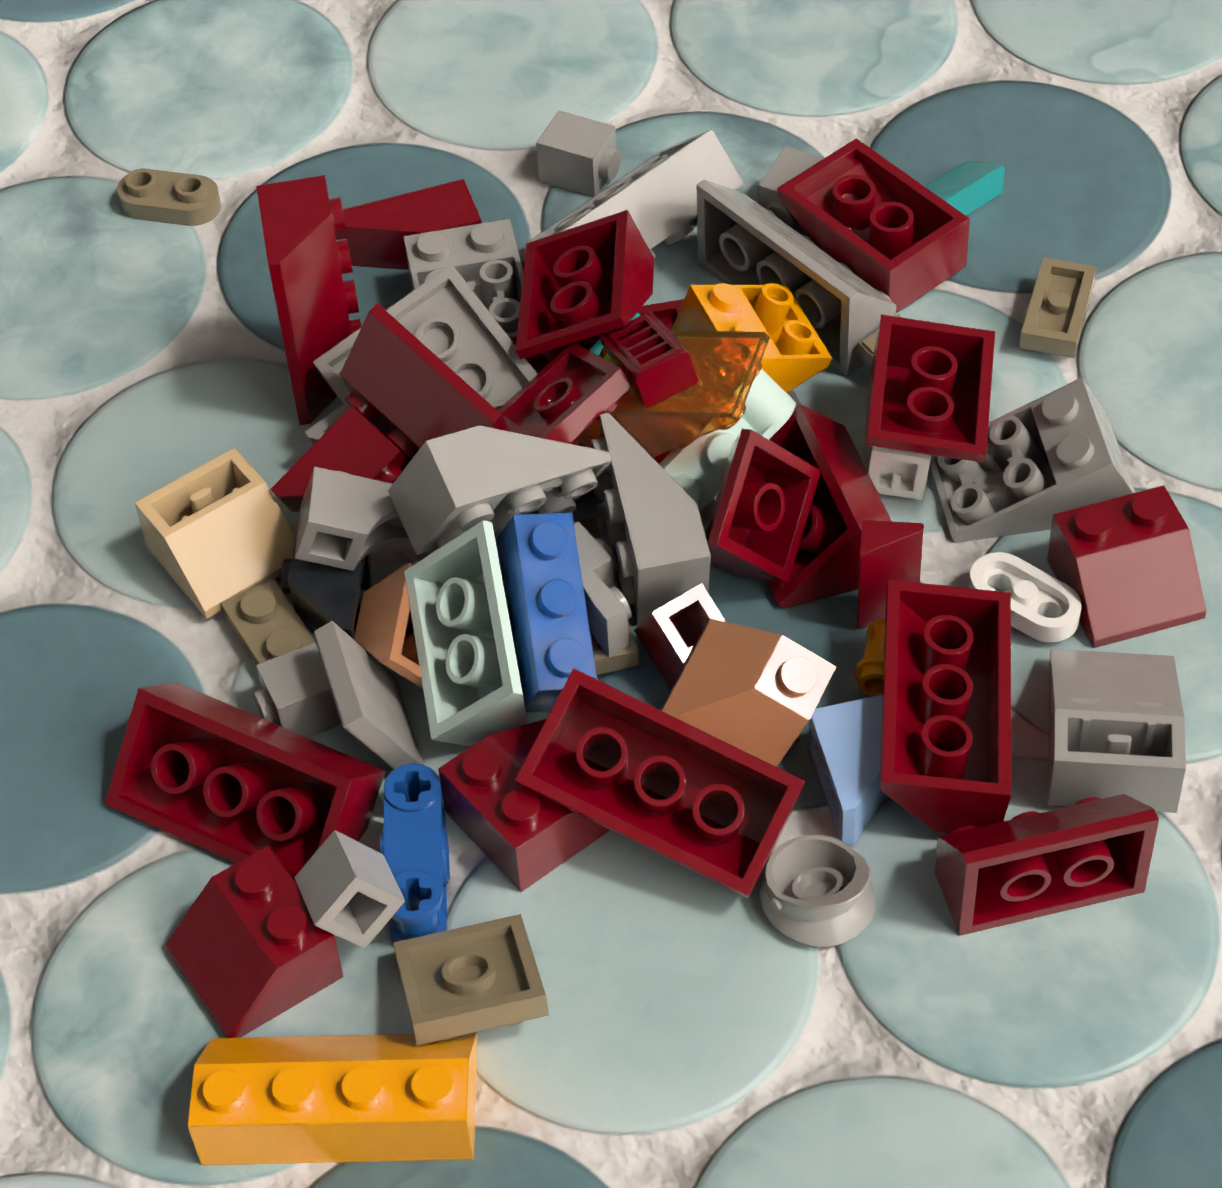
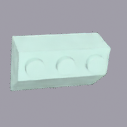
(465, 640)

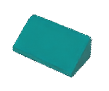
(969, 185)

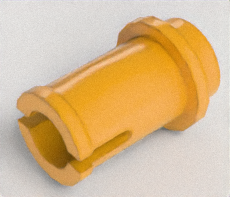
(870, 669)

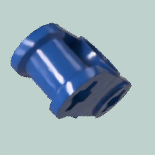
(416, 850)

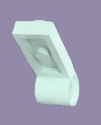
(702, 463)

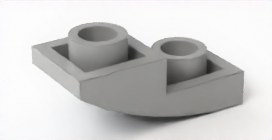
(605, 604)

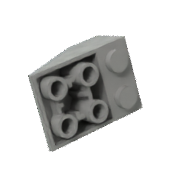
(484, 258)
(1036, 464)
(489, 478)
(648, 524)
(1115, 728)

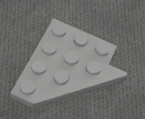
(457, 330)

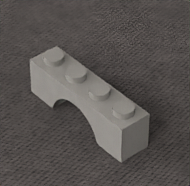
(346, 519)

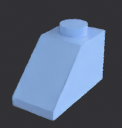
(847, 759)

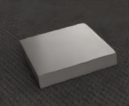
(366, 698)

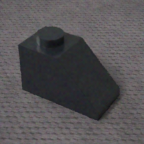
(326, 592)

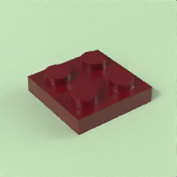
(566, 396)

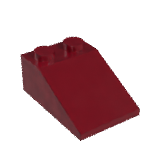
(878, 222)
(582, 283)
(930, 388)
(508, 822)

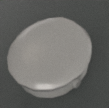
(818, 891)

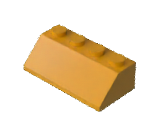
(334, 1099)

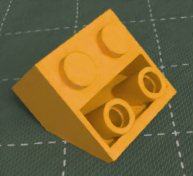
(793, 347)

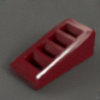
(650, 358)

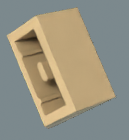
(216, 531)

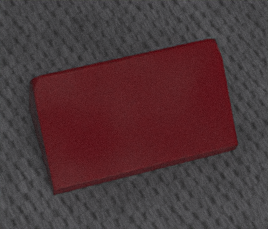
(886, 553)

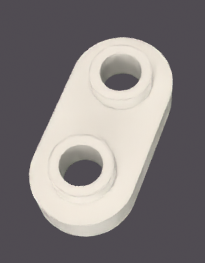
(1033, 596)

